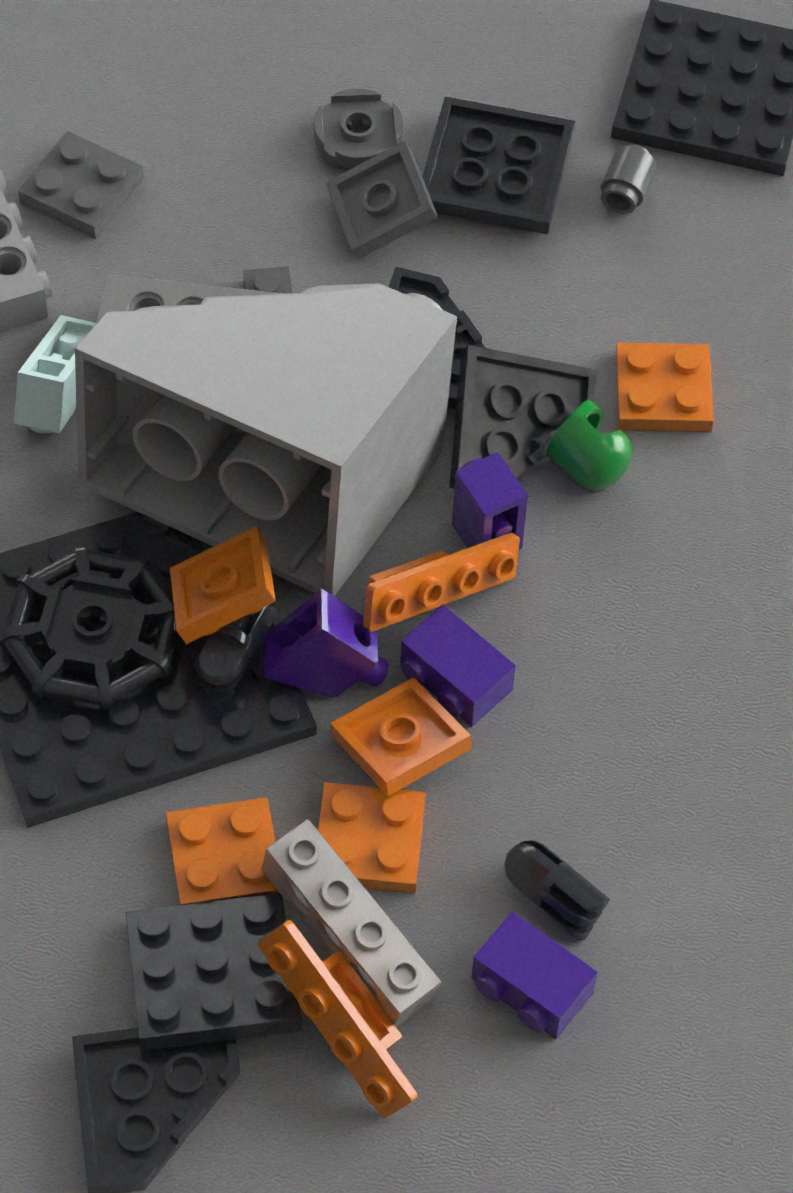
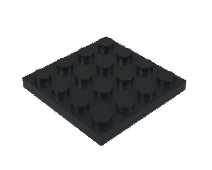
(710, 88)

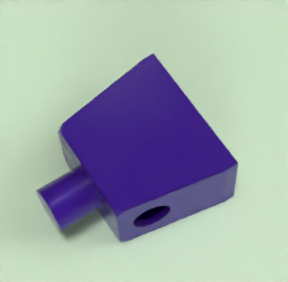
(323, 648)

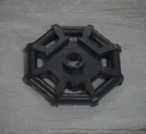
(97, 650)

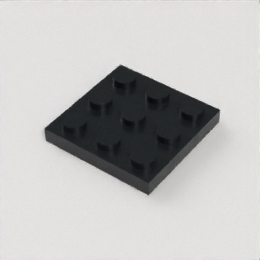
(497, 164)
(205, 975)

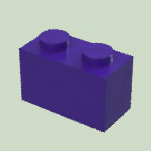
(488, 501)
(457, 666)
(533, 976)

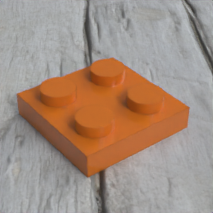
(664, 387)
(222, 585)
(401, 736)
(374, 833)
(221, 850)

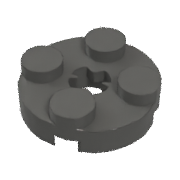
(353, 107)

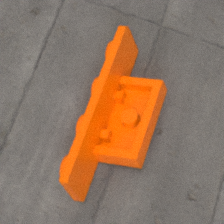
(438, 580)
(344, 1015)

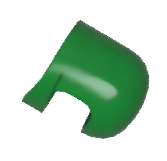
(585, 453)

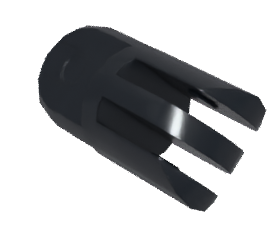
(230, 650)
(555, 887)

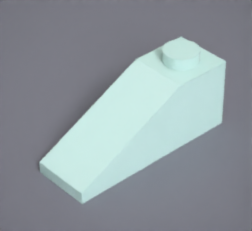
(48, 378)

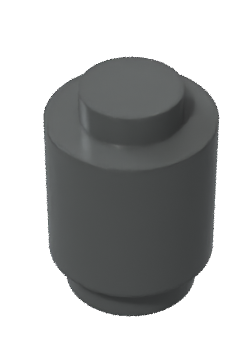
(627, 178)

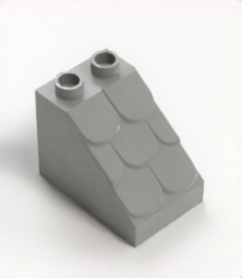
(269, 416)

